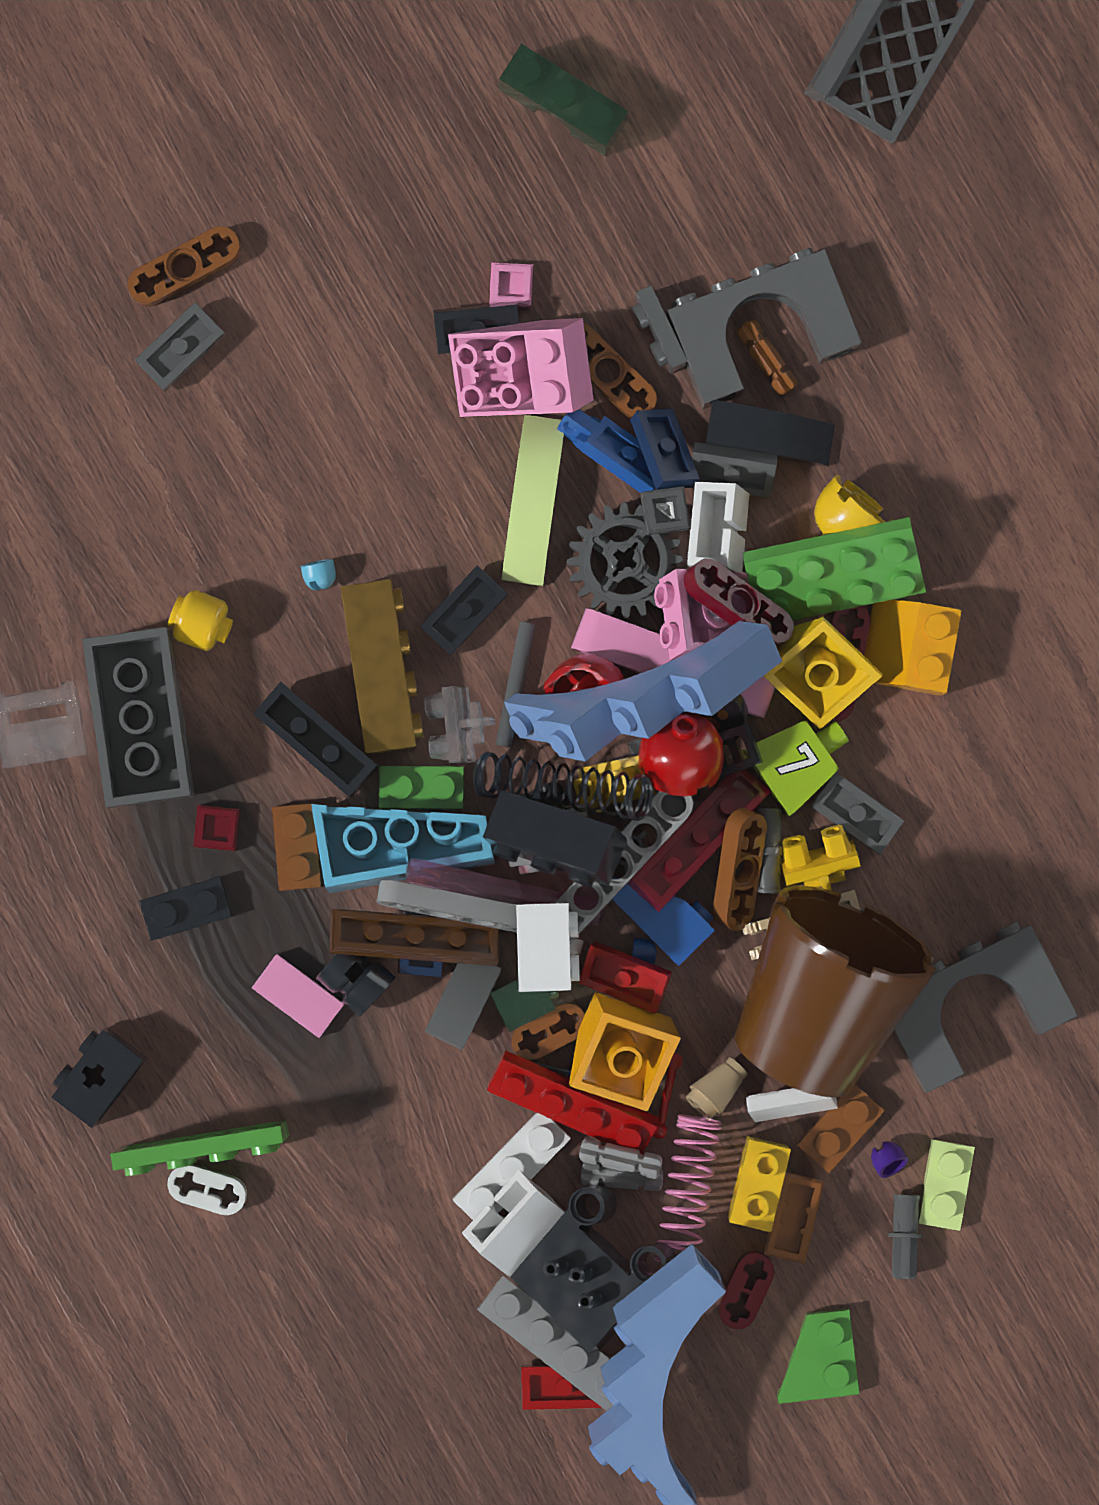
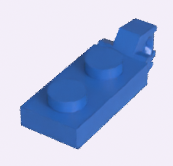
(609, 447)

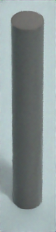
(516, 679)

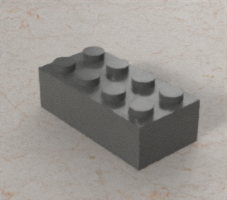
(138, 717)

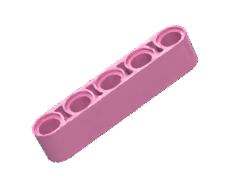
(642, 651)

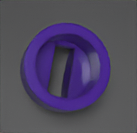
(889, 1159)

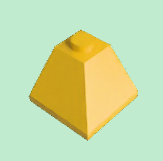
(821, 671)

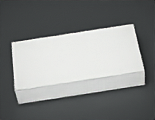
(786, 1104)

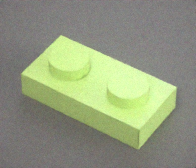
(945, 1184)

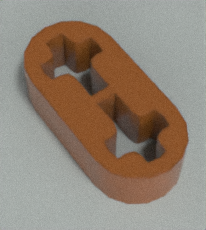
(554, 1040)

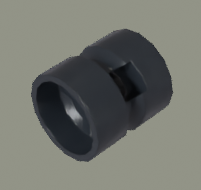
(365, 990)

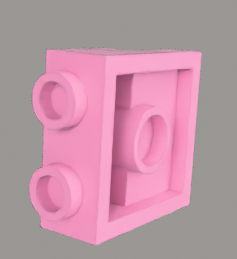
(686, 620)

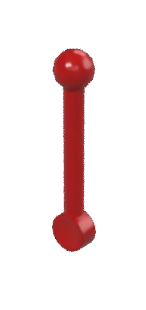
(675, 1063)

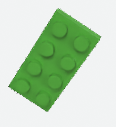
(838, 569)
(184, 1150)

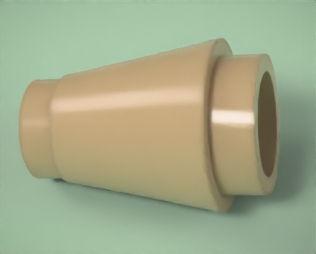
(716, 1089)

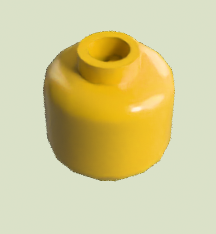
(200, 620)

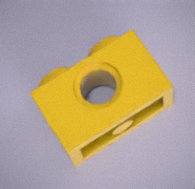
(758, 1184)

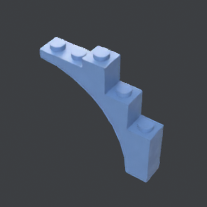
(641, 705)
(653, 1326)

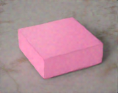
(511, 284)

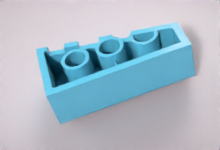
(373, 845)

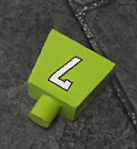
(798, 762)

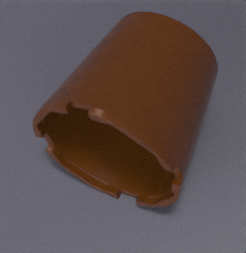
(828, 990)

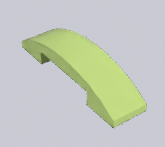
(533, 501)

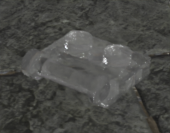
(45, 738)

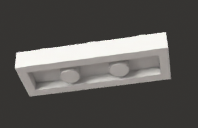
(526, 1151)

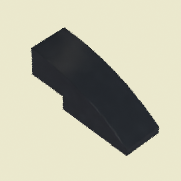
(770, 432)

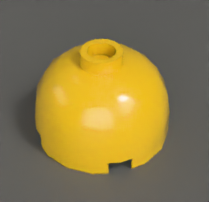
(845, 507)

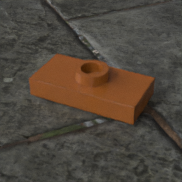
(794, 1218)

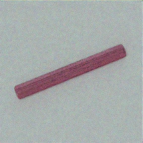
(487, 887)

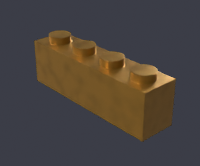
(379, 666)

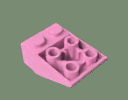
(522, 368)

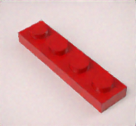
(552, 1097)

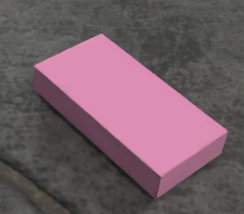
(298, 995)

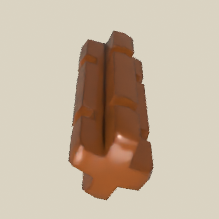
(767, 357)

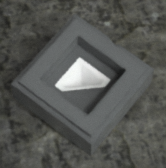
(665, 511)

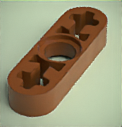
(180, 284)
(637, 385)
(747, 832)

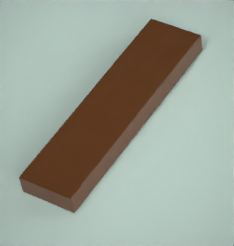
(412, 937)

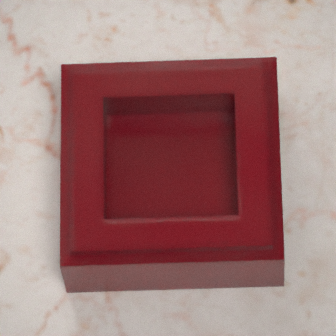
(216, 828)

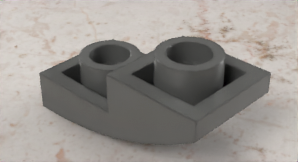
(462, 1003)

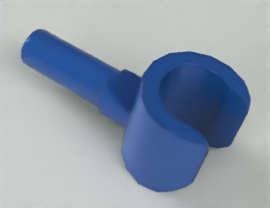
(644, 949)

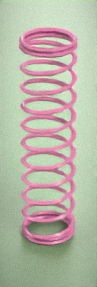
(688, 1122)

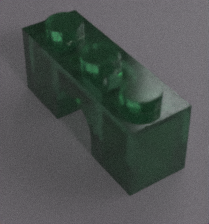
(579, 107)

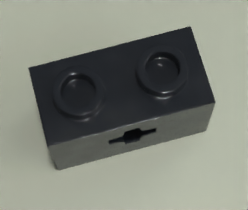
(93, 1101)

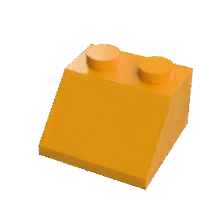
(913, 644)
(622, 1051)

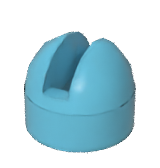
(319, 574)

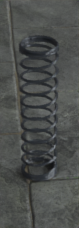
(646, 786)

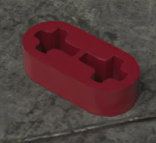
(755, 1294)

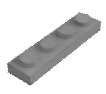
(545, 1338)

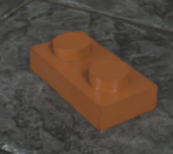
(296, 847)
(840, 1128)

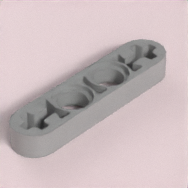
(447, 905)

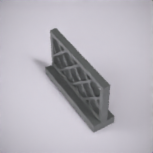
(846, 50)

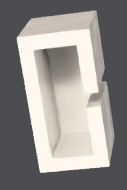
(716, 518)
(545, 947)
(512, 1238)

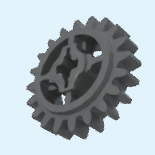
(608, 549)

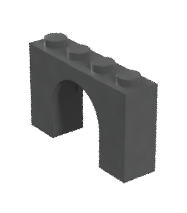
(803, 285)
(1014, 959)

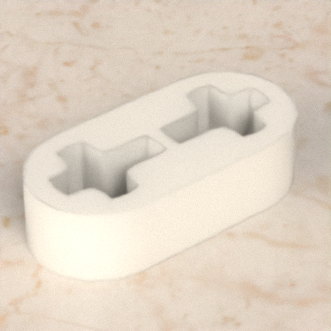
(204, 1199)

